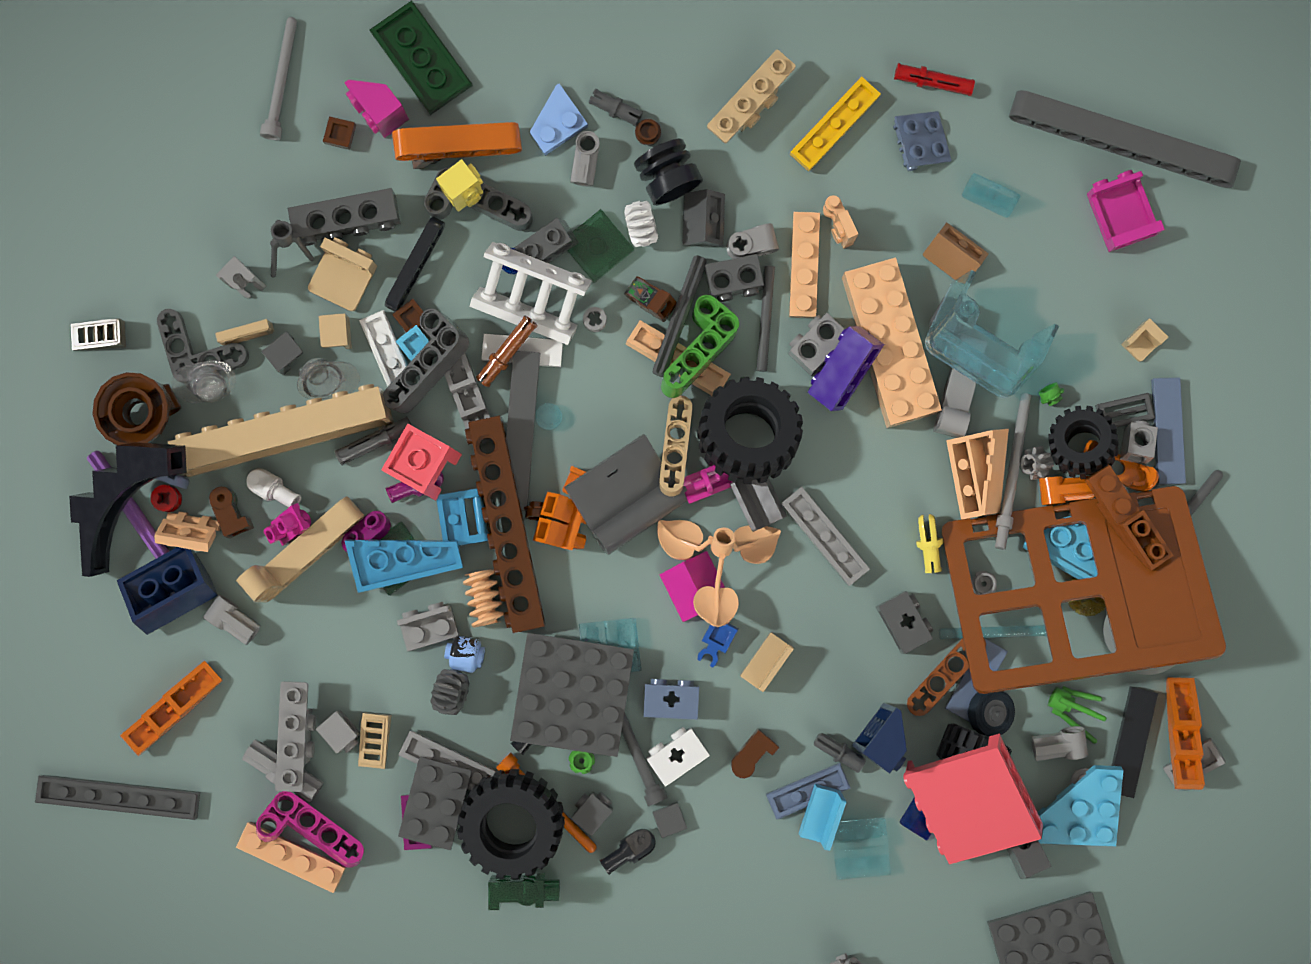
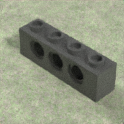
(304, 216)

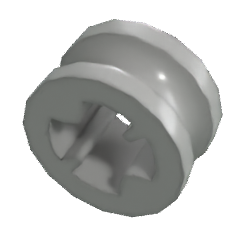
(586, 320)

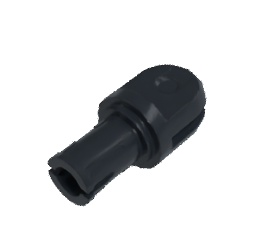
(631, 849)

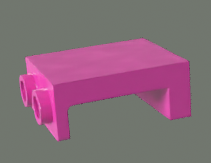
(1123, 211)

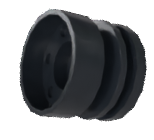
(666, 167)

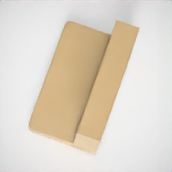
(766, 662)

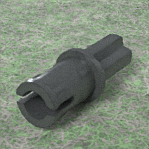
(840, 752)

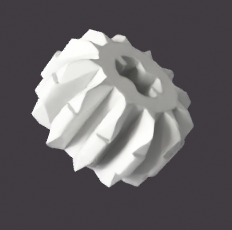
(641, 223)

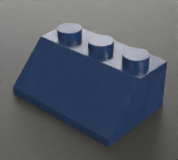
(166, 589)

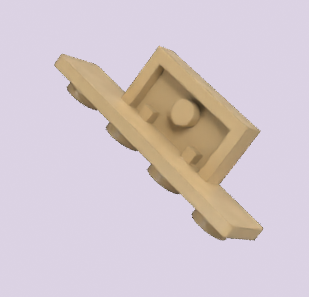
(752, 98)

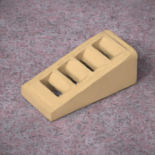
(365, 729)

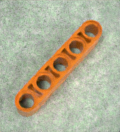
(456, 141)

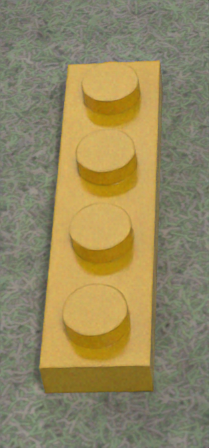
(835, 124)

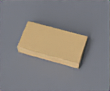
(245, 332)

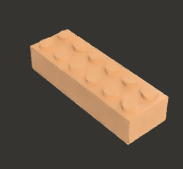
(901, 368)

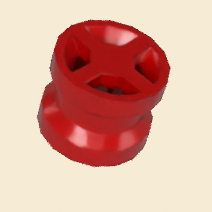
(171, 498)

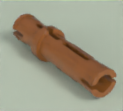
(499, 360)

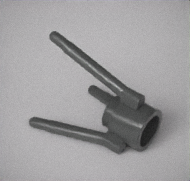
(283, 237)

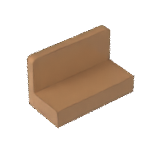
(954, 252)

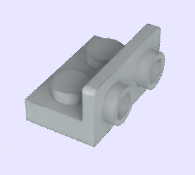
(428, 627)

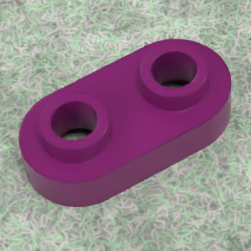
(366, 531)

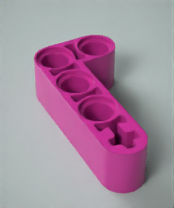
(313, 833)

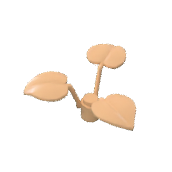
(682, 537)

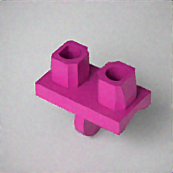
(704, 484)
(288, 525)

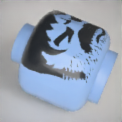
(465, 654)

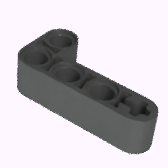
(483, 205)
(422, 362)

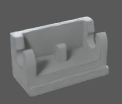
(238, 275)

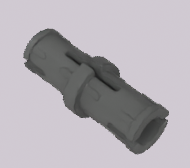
(615, 107)

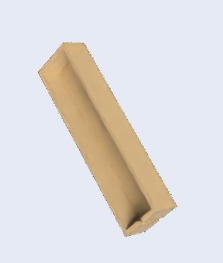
(284, 430)

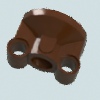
(118, 397)

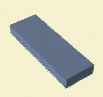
(965, 691)
(798, 793)

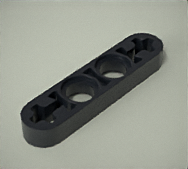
(415, 264)

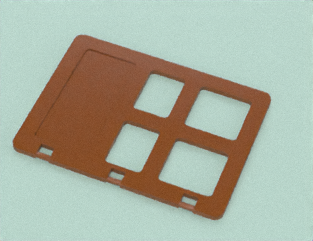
(1152, 615)

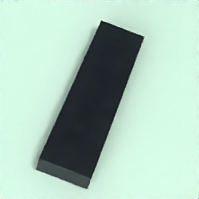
(1134, 737)

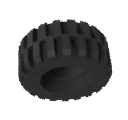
(757, 399)
(501, 856)

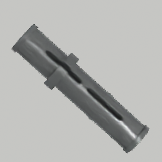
(379, 438)

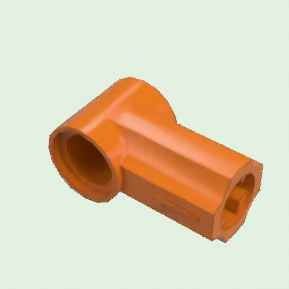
(1059, 490)

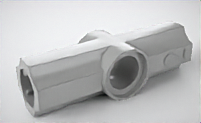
(265, 760)

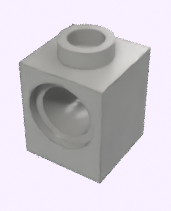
(1131, 450)
(339, 732)

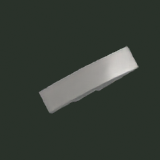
(466, 391)

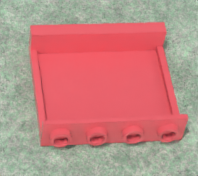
(974, 802)

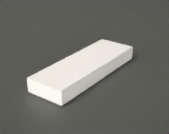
(383, 345)
(549, 348)

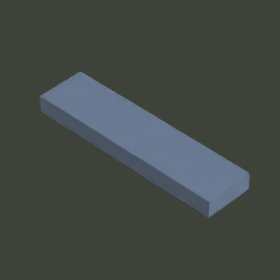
(1169, 441)

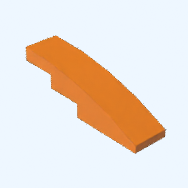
(171, 708)
(1184, 733)

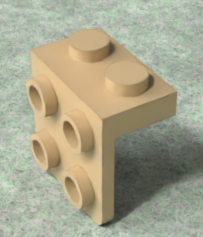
(342, 274)

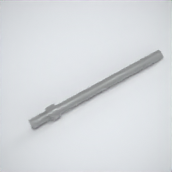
(1004, 520)

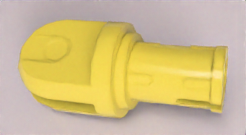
(929, 546)

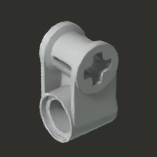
(758, 240)

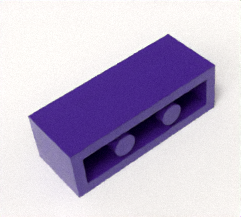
(845, 367)

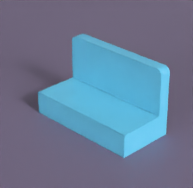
(823, 815)

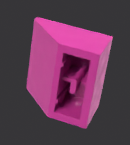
(380, 106)

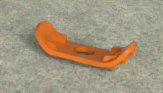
(1134, 475)

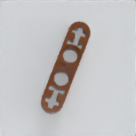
(943, 671)

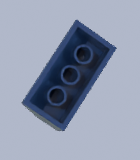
(884, 739)

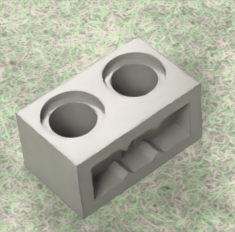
(820, 345)

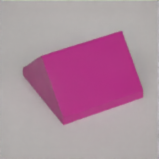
(686, 579)

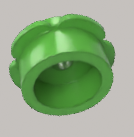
(1051, 394)
(585, 767)

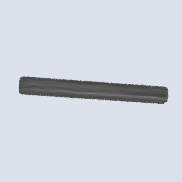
(679, 315)

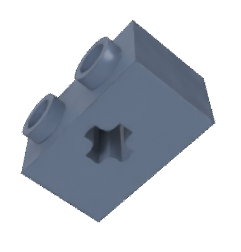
(683, 709)

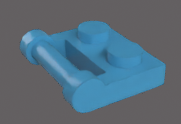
(454, 517)

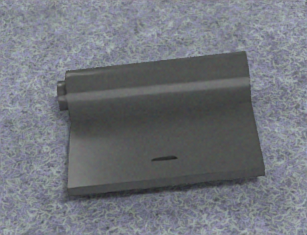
(626, 500)

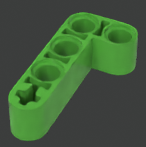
(696, 351)

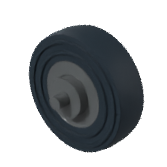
(991, 713)

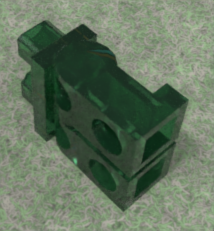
(524, 891)

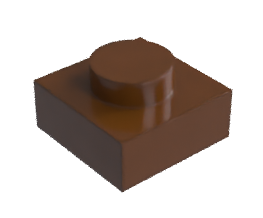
(339, 133)
(409, 315)

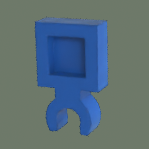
(717, 639)

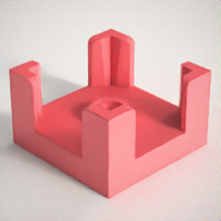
(419, 460)

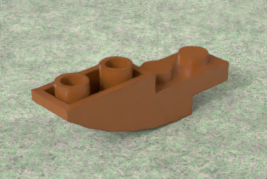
(1127, 520)

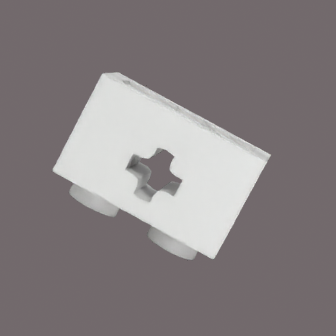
(670, 770)

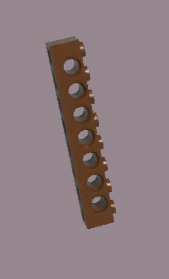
(475, 434)

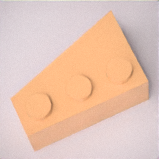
(979, 471)

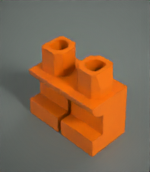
(562, 533)

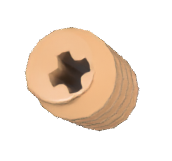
(483, 598)

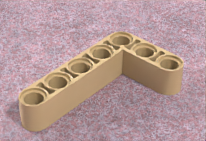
(267, 581)

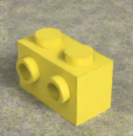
(461, 185)

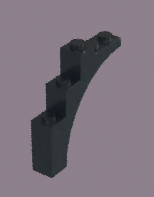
(112, 488)

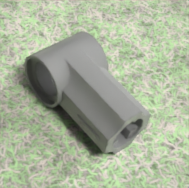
(585, 161)
(226, 616)
(1067, 743)

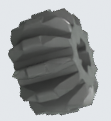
(449, 692)

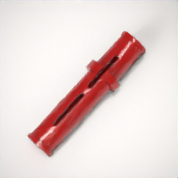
(964, 86)

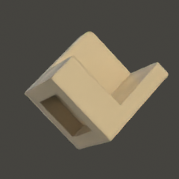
(335, 331)
(1144, 340)

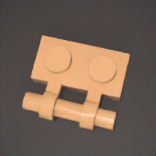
(844, 228)
(187, 531)

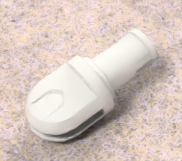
(271, 487)

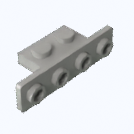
(294, 736)

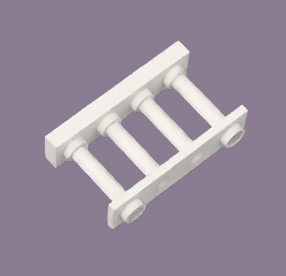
(513, 309)

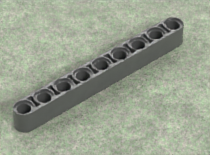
(1124, 139)

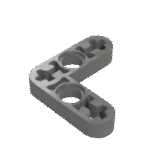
(187, 357)

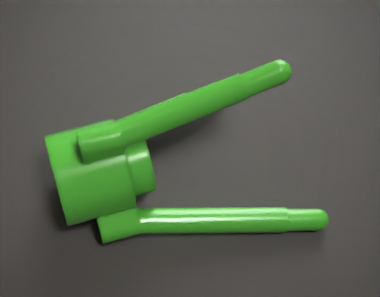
(1062, 700)

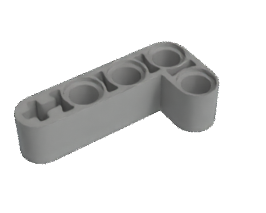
(955, 405)

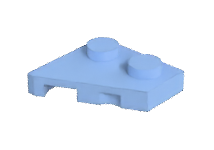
(557, 121)

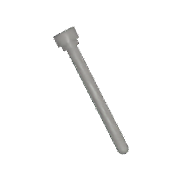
(271, 128)

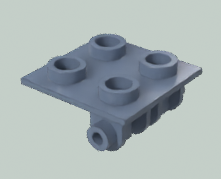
(921, 139)

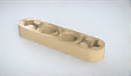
(675, 445)

